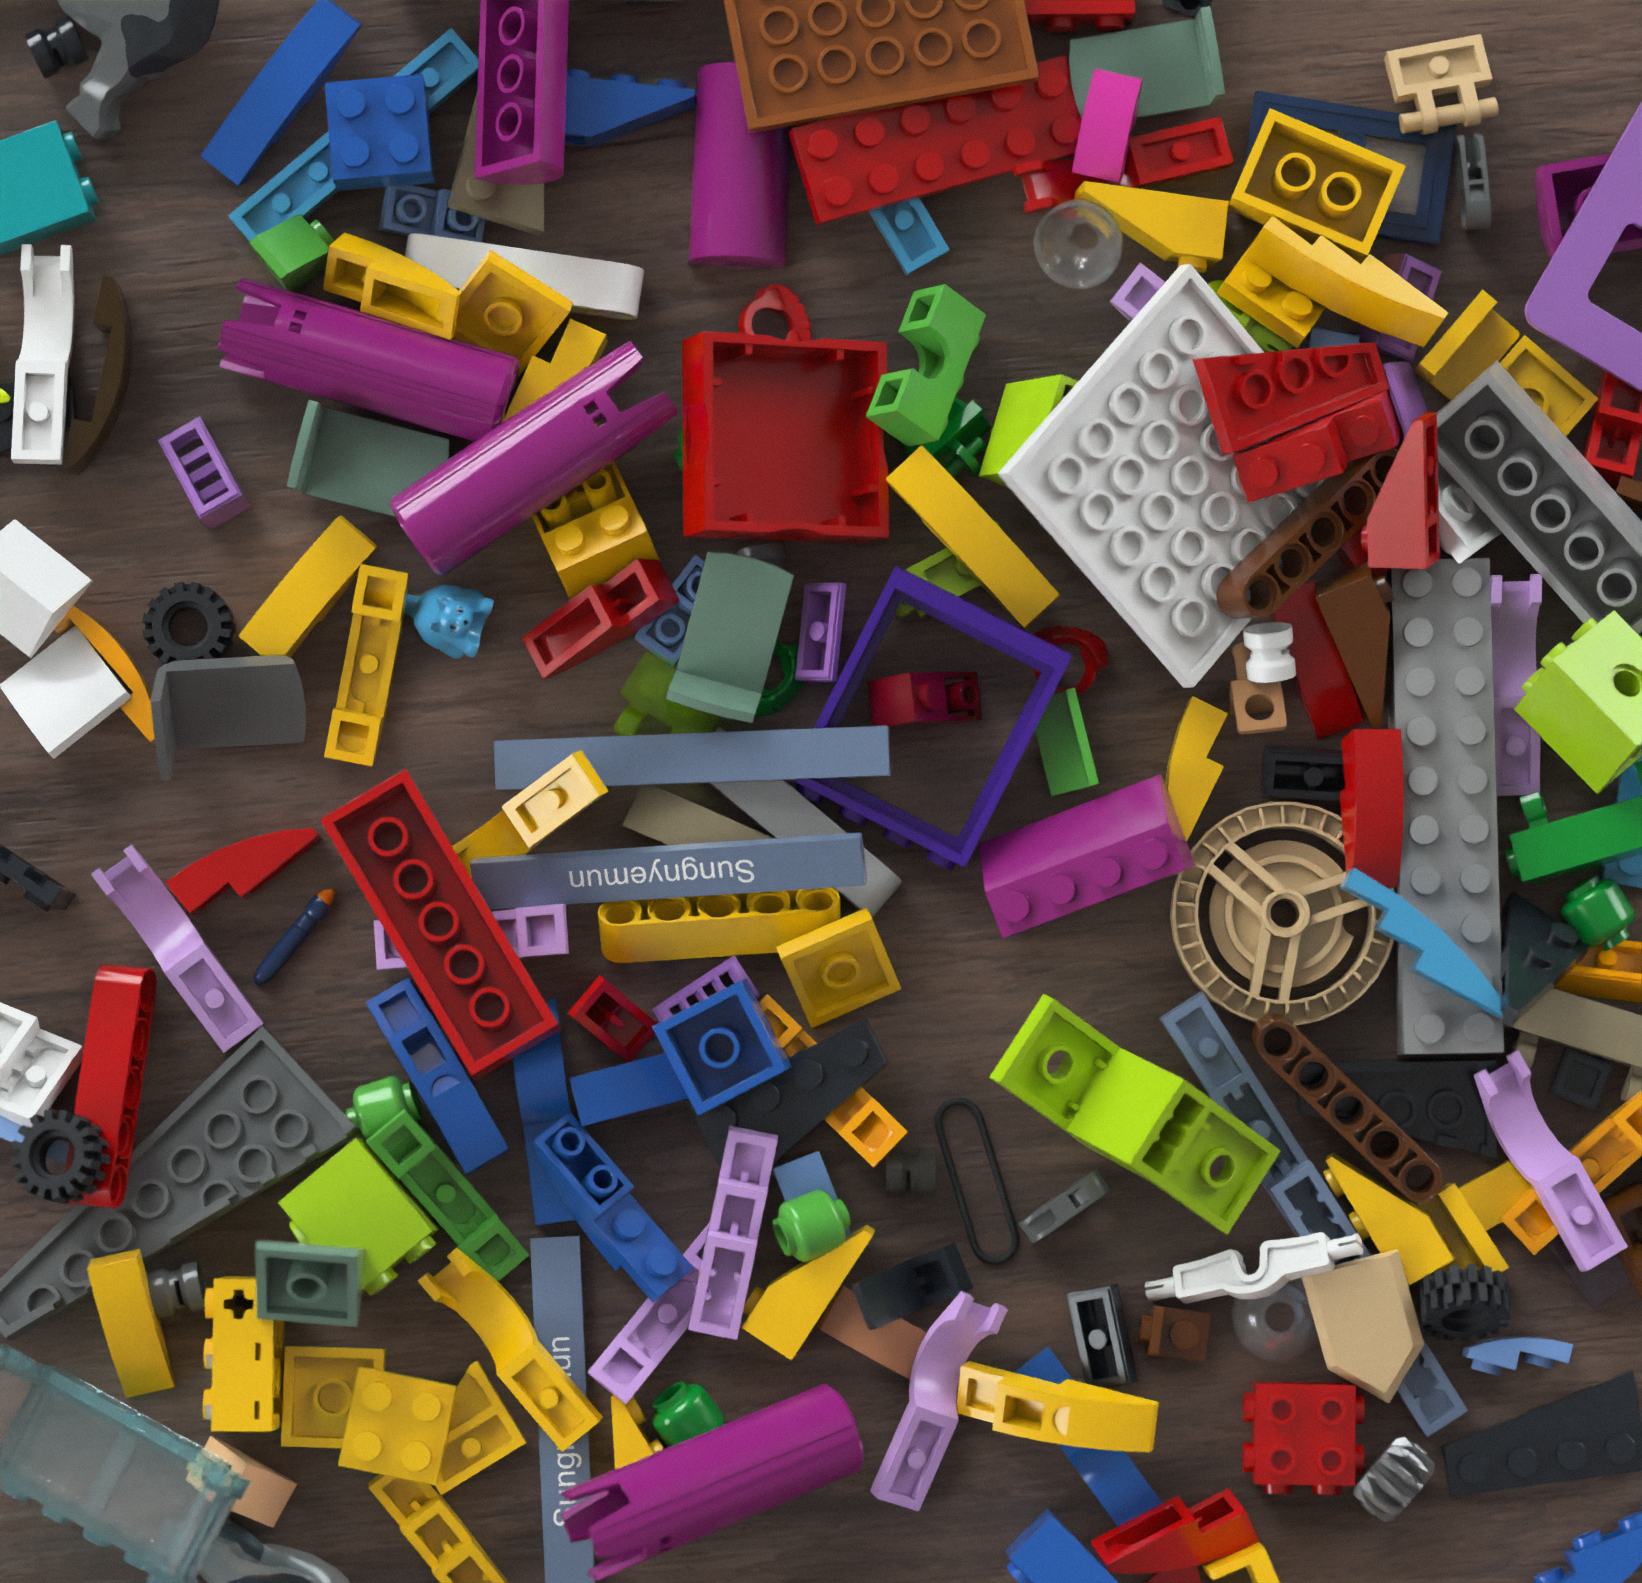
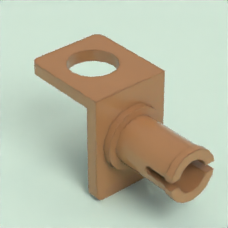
(1254, 697)

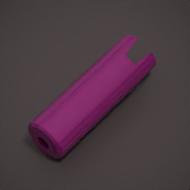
(368, 362)
(527, 463)
(715, 1479)

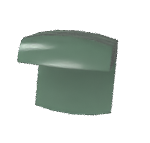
(1173, 59)
(360, 458)
(731, 635)

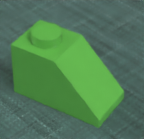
(294, 251)

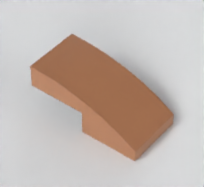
(890, 1345)

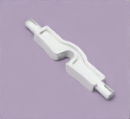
(1279, 1263)

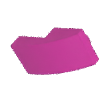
(1107, 125)

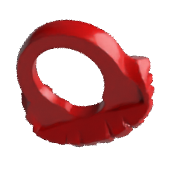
(778, 299)
(1091, 649)

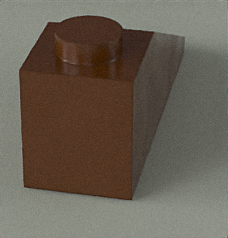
(1359, 622)

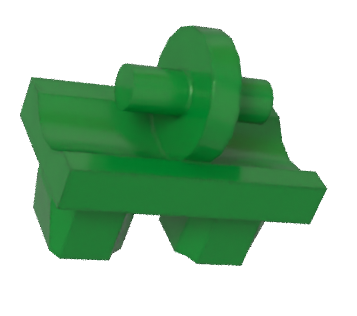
(960, 440)

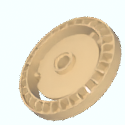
(1244, 925)

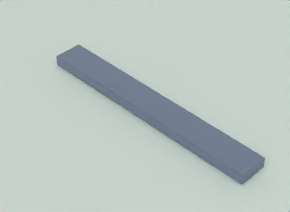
(703, 756)

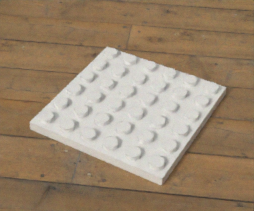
(1140, 484)

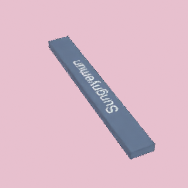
(671, 871)
(560, 1329)

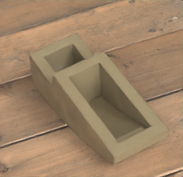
(679, 821)

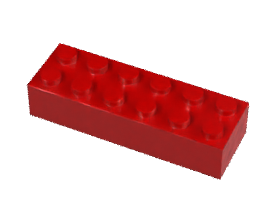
(440, 924)

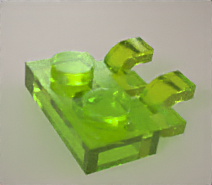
(647, 694)

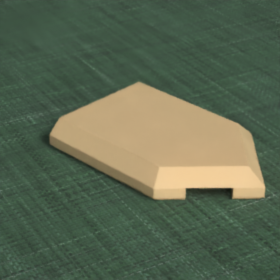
(1366, 1322)

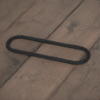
(956, 1185)

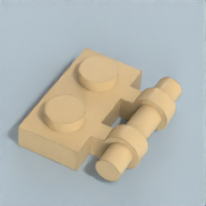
(1437, 70)

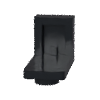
(912, 1285)

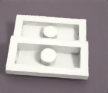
(65, 691)
(32, 1065)

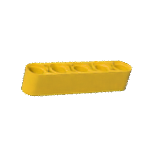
(712, 924)

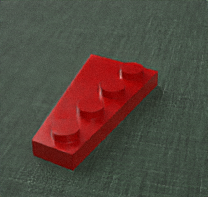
(1280, 390)

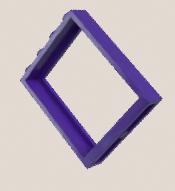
(982, 625)

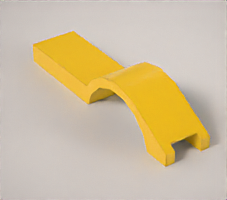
(535, 812)
(515, 1349)

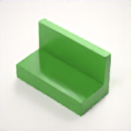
(1065, 745)

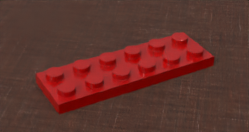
(934, 145)

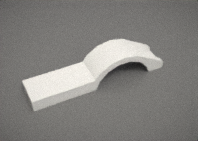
(44, 357)

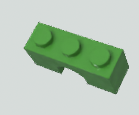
(944, 333)

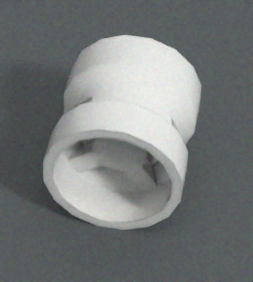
(1269, 654)

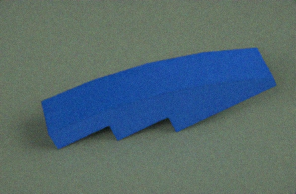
(281, 90)

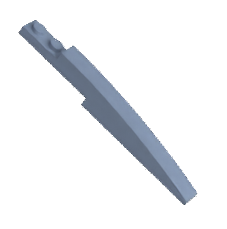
(1293, 1179)

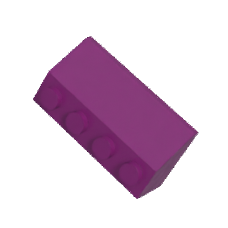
(1083, 857)

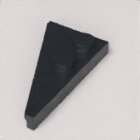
(1534, 956)

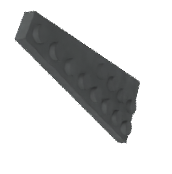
(214, 1152)

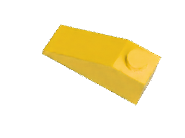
(1165, 223)
(798, 1297)

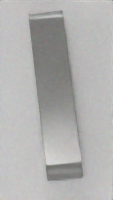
(786, 813)

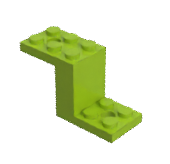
(1135, 1114)

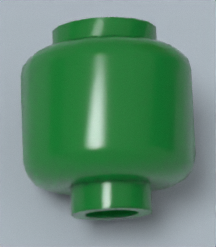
(1598, 912)
(684, 1413)

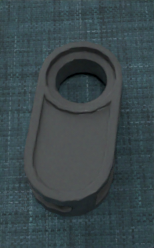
(1472, 182)
(1064, 1206)

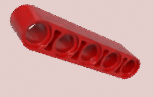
(115, 1071)

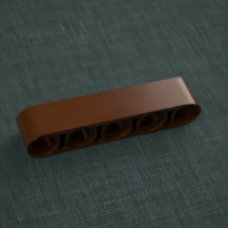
(1294, 543)
(1360, 1127)

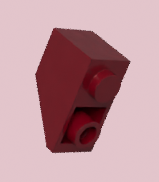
(924, 699)

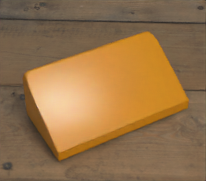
(1607, 974)

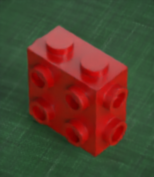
(1302, 1436)

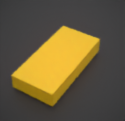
(1494, 1193)

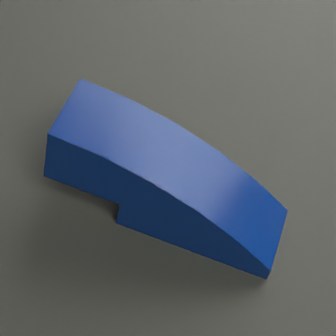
(626, 1089)

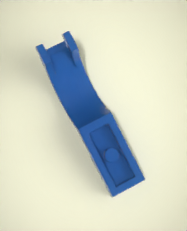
(542, 1103)
(1106, 1472)

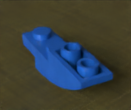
(437, 1076)
(605, 1210)
(1601, 1557)

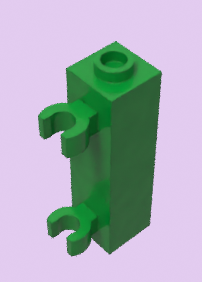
(1576, 842)

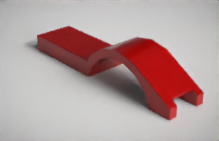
(1149, 162)

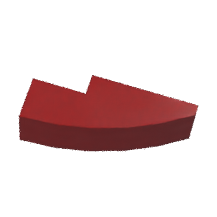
(1614, 430)
(601, 617)
(1320, 671)
(1373, 803)
(242, 865)
(1176, 1536)

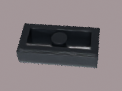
(1302, 773)
(1102, 1336)

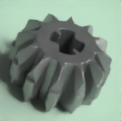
(1394, 1479)

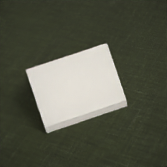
(34, 588)

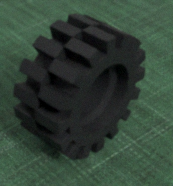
(180, 598)
(36, 1145)
(1464, 1302)

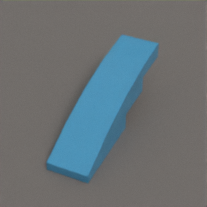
(1437, 956)

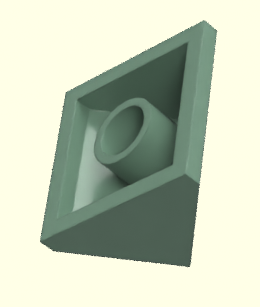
(308, 1282)

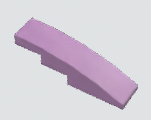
(733, 1232)

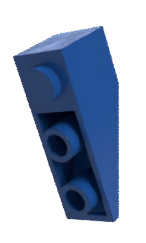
(614, 107)

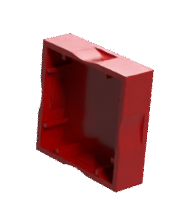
(782, 439)

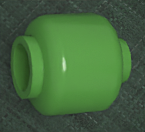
(380, 1102)
(811, 1225)

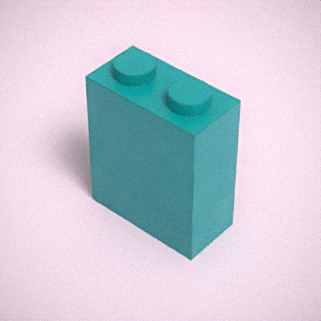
(42, 187)

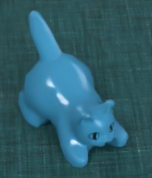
(450, 618)

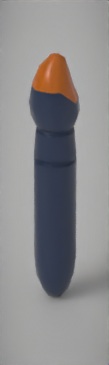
(315, 911)

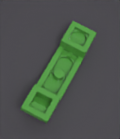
(447, 1195)

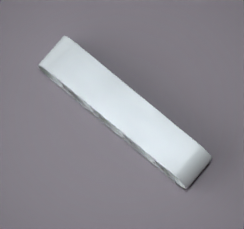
(592, 284)

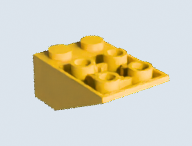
(594, 531)

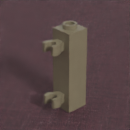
(1585, 1028)

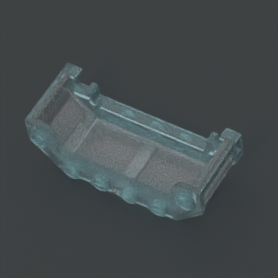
(111, 1469)

